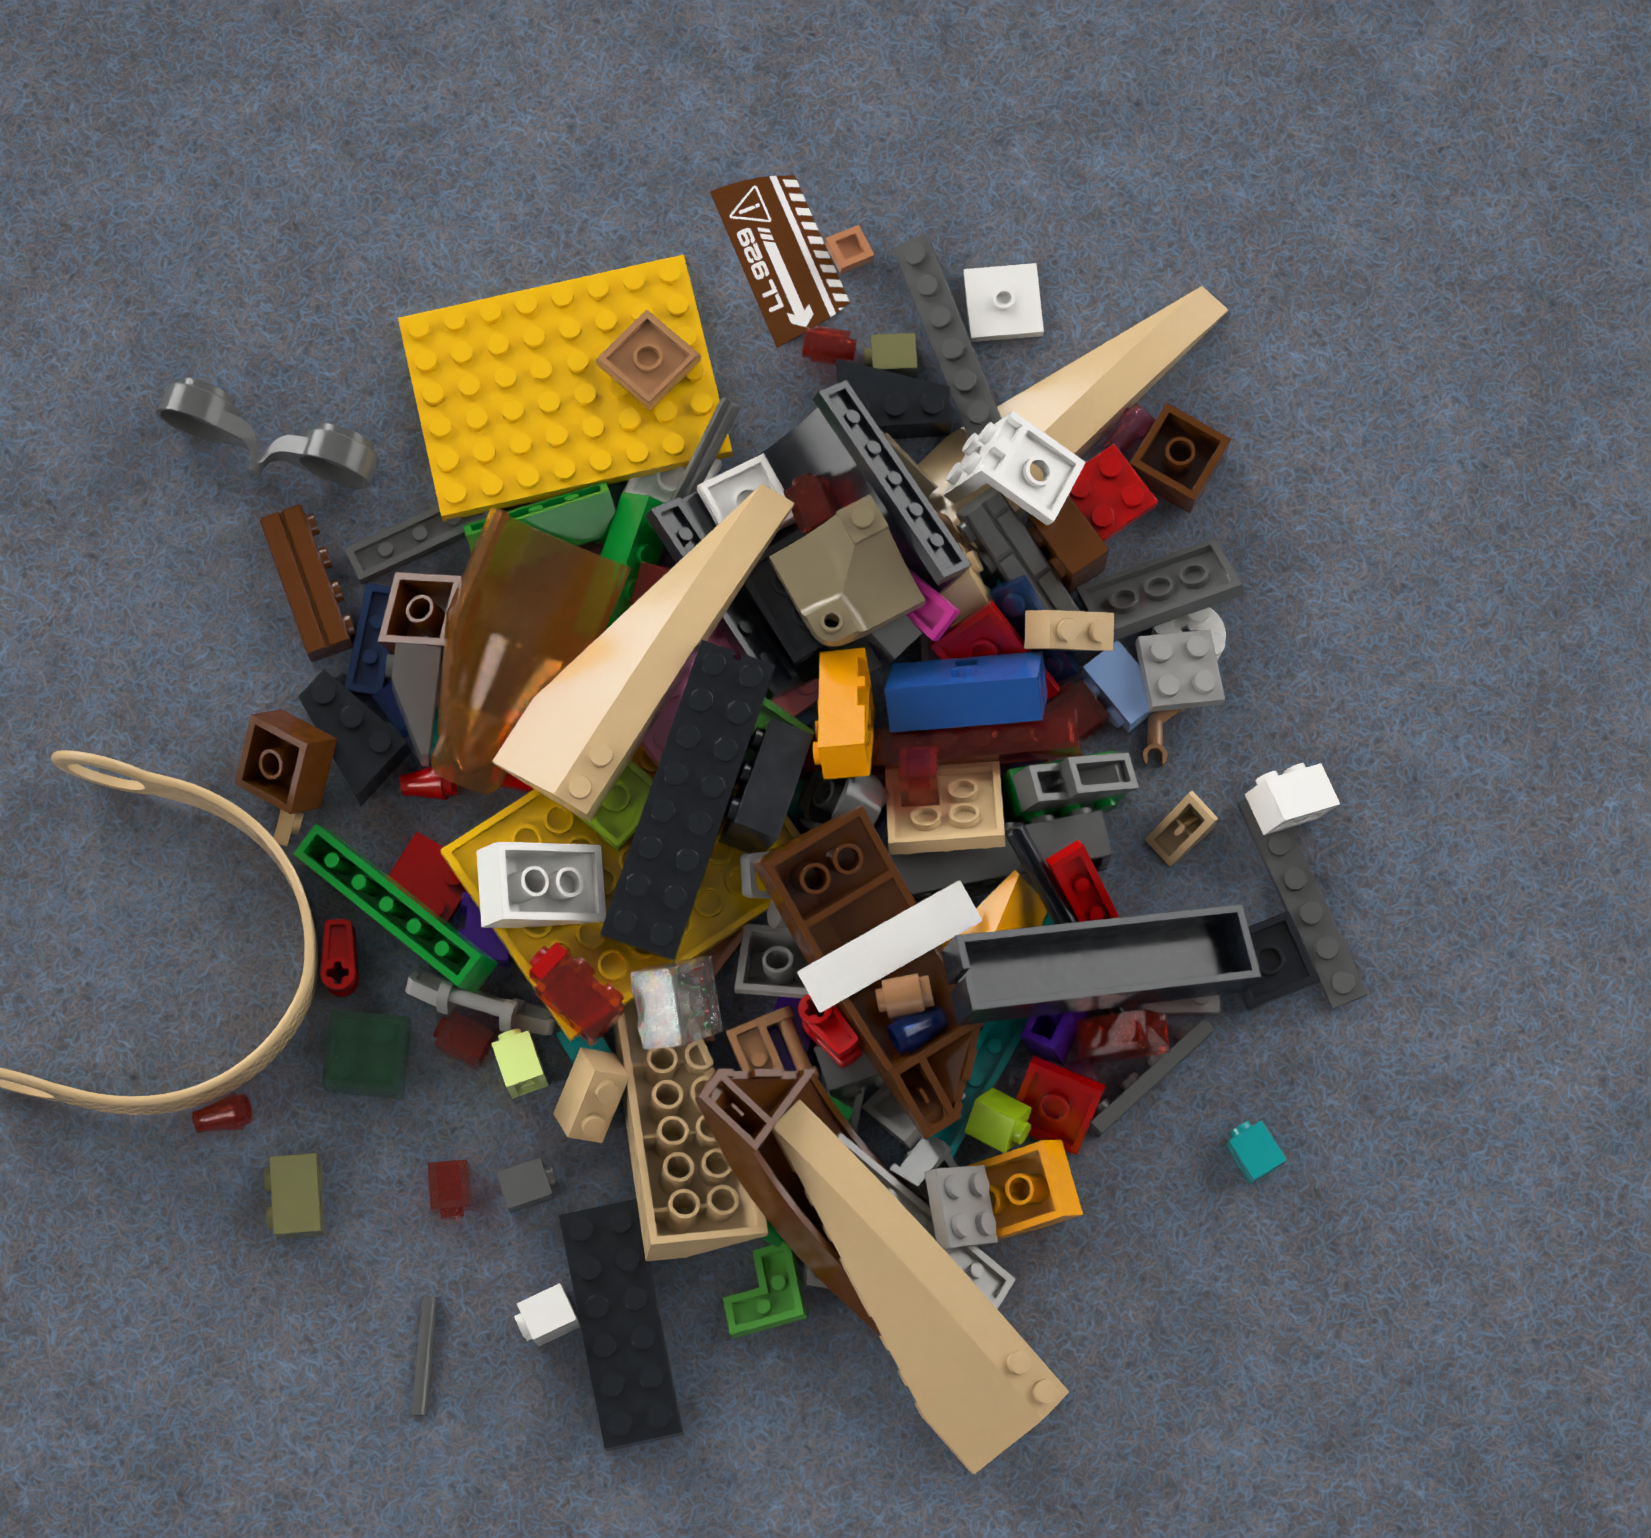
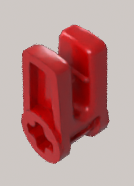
(337, 954)
(830, 1032)

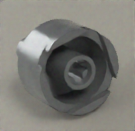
(830, 798)

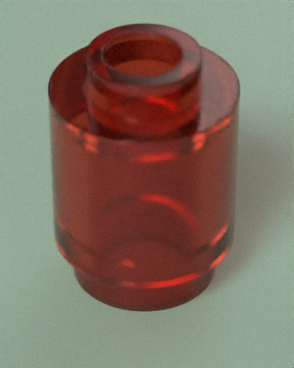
(827, 344)

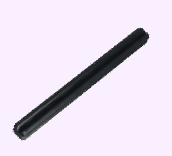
(1043, 882)

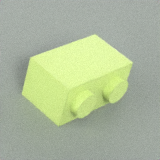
(519, 1062)

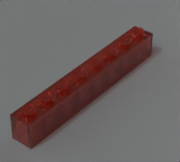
(1051, 738)

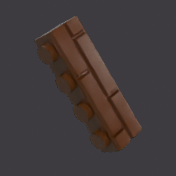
(306, 582)

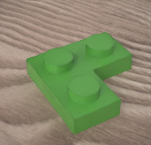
(776, 1300)

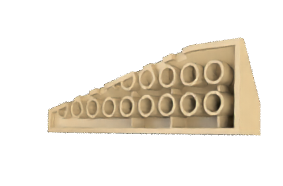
(1089, 393)
(608, 698)
(680, 1176)
(951, 1344)

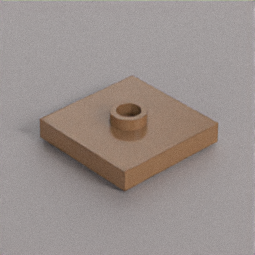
(648, 359)

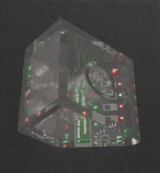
(676, 1002)

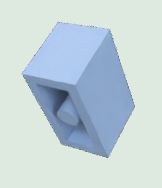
(1119, 685)

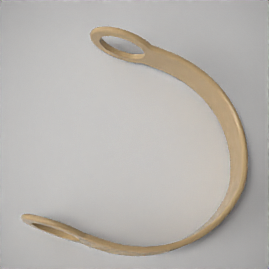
(271, 1047)

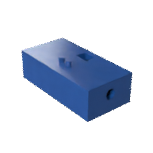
(966, 692)

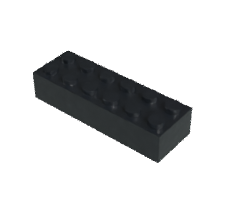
(621, 1325)

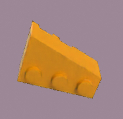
(844, 714)

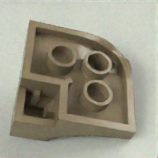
(848, 575)

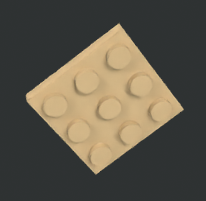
(965, 819)

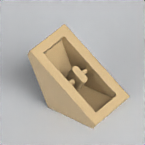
(1182, 829)

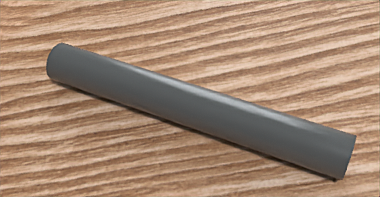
(424, 1356)

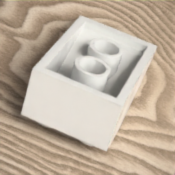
(540, 884)

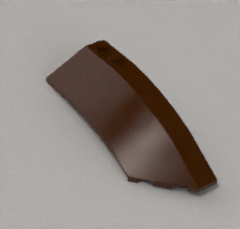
(831, 891)

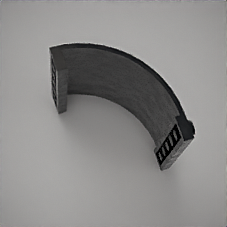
(857, 460)

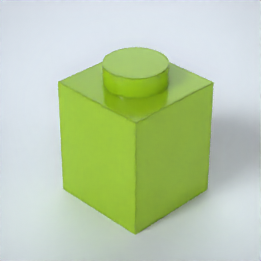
(999, 1120)

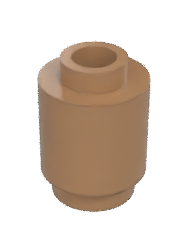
(904, 995)

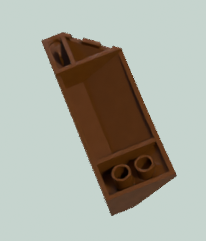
(741, 1115)

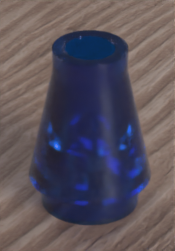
(915, 1029)

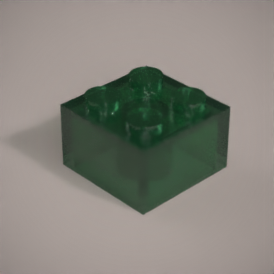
(366, 1054)

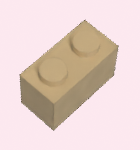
(1069, 630)
(591, 1095)

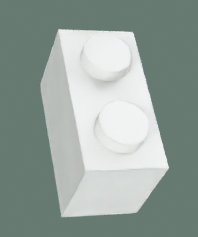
(1291, 798)
(546, 1315)

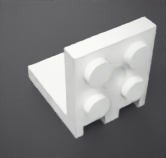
(1003, 460)

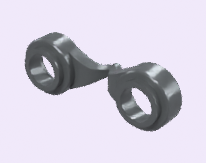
(325, 451)

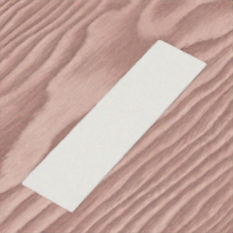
(889, 946)

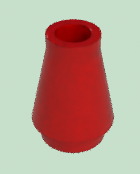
(427, 784)

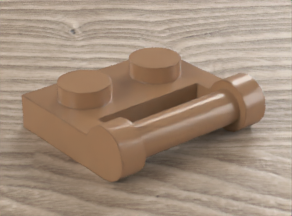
(755, 1047)

